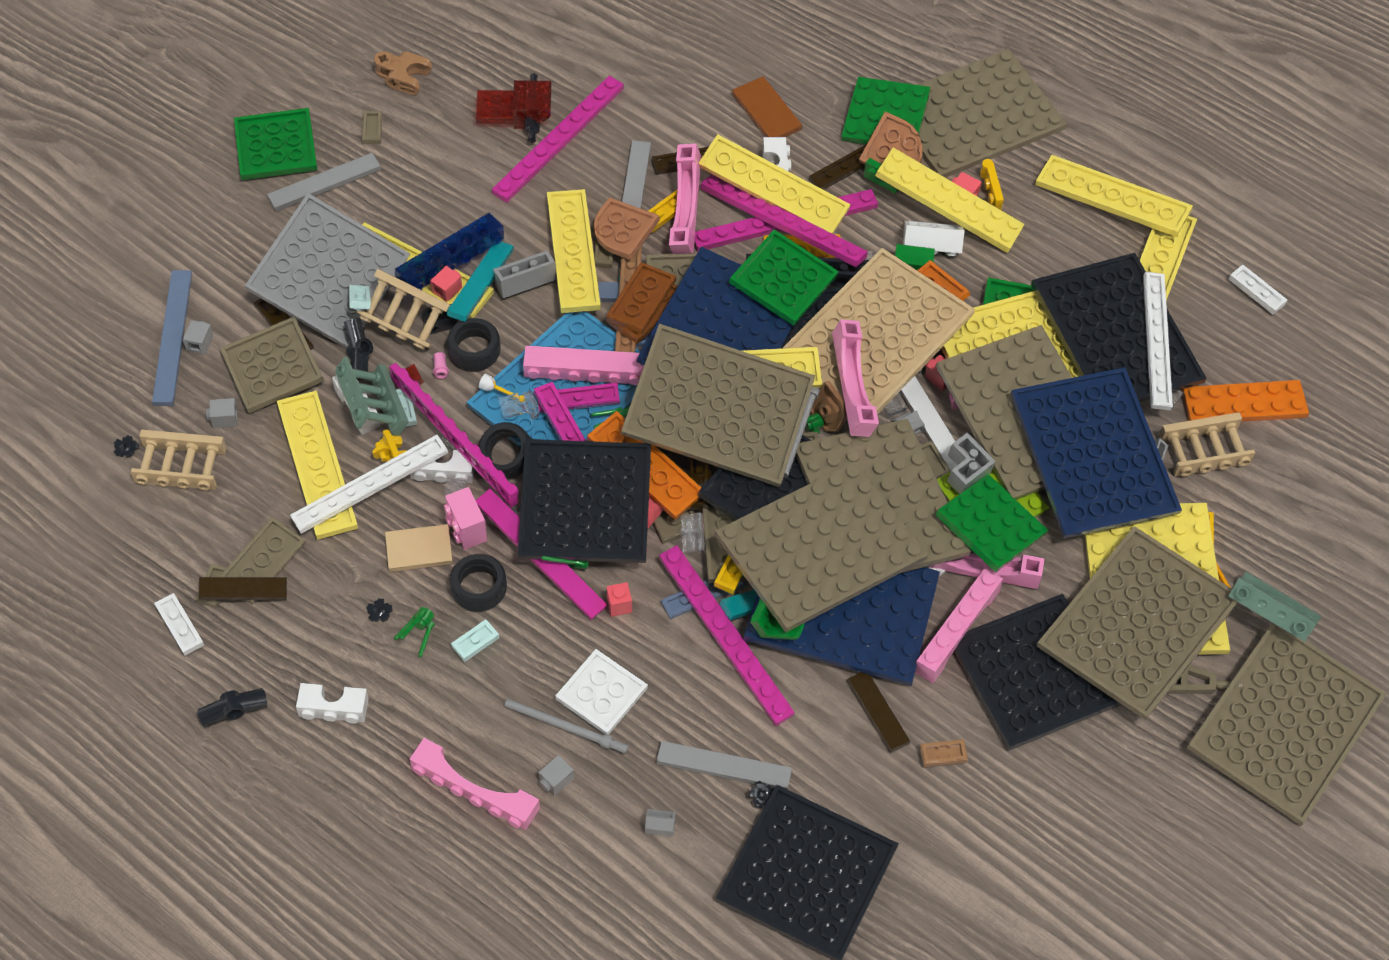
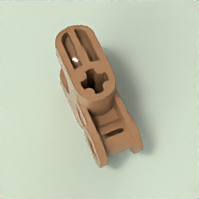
(400, 68)

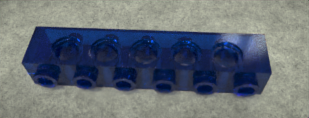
(452, 251)

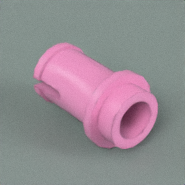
(440, 369)

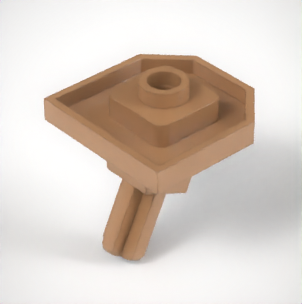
(830, 407)

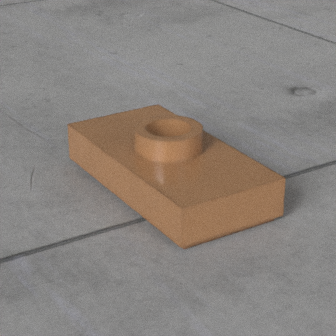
(943, 753)

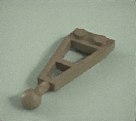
(1184, 688)

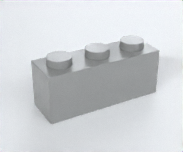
(525, 274)

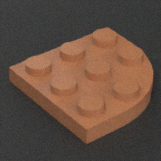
(889, 134)
(623, 227)

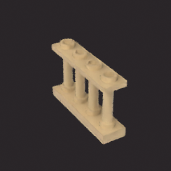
(402, 289)
(1210, 427)
(182, 442)

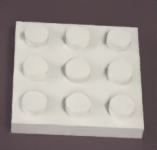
(601, 692)

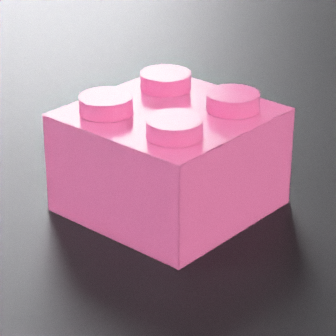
(465, 518)

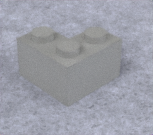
(971, 462)

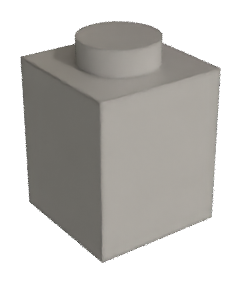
(198, 337)
(223, 413)
(555, 776)

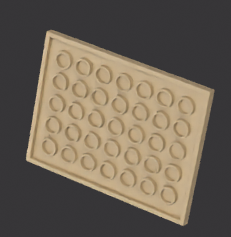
(900, 320)

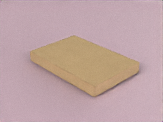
(418, 548)

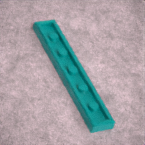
(479, 281)

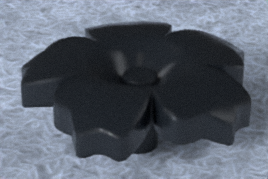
(125, 447)
(379, 610)
(760, 793)

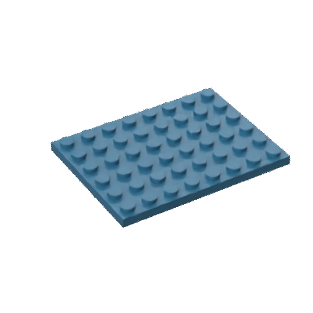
(571, 331)

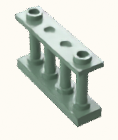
(381, 386)
(1275, 606)

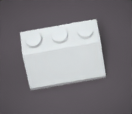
(941, 237)

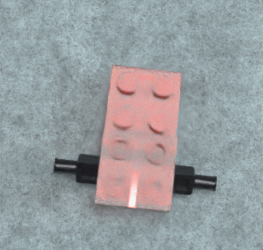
(524, 106)

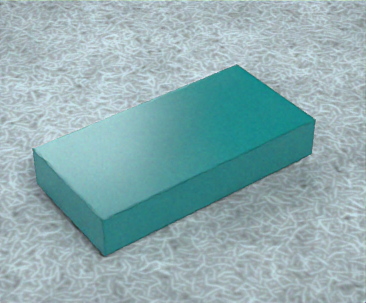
(738, 605)

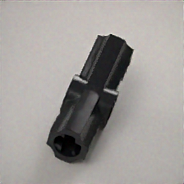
(359, 346)
(232, 706)

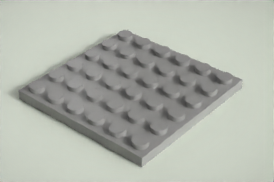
(317, 261)

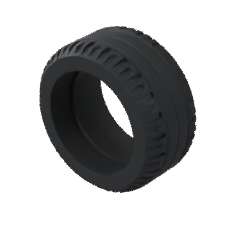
(473, 360)
(497, 433)
(473, 564)

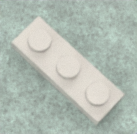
(1258, 289)
(179, 624)

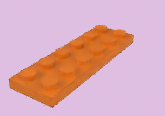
(1252, 400)
(668, 483)

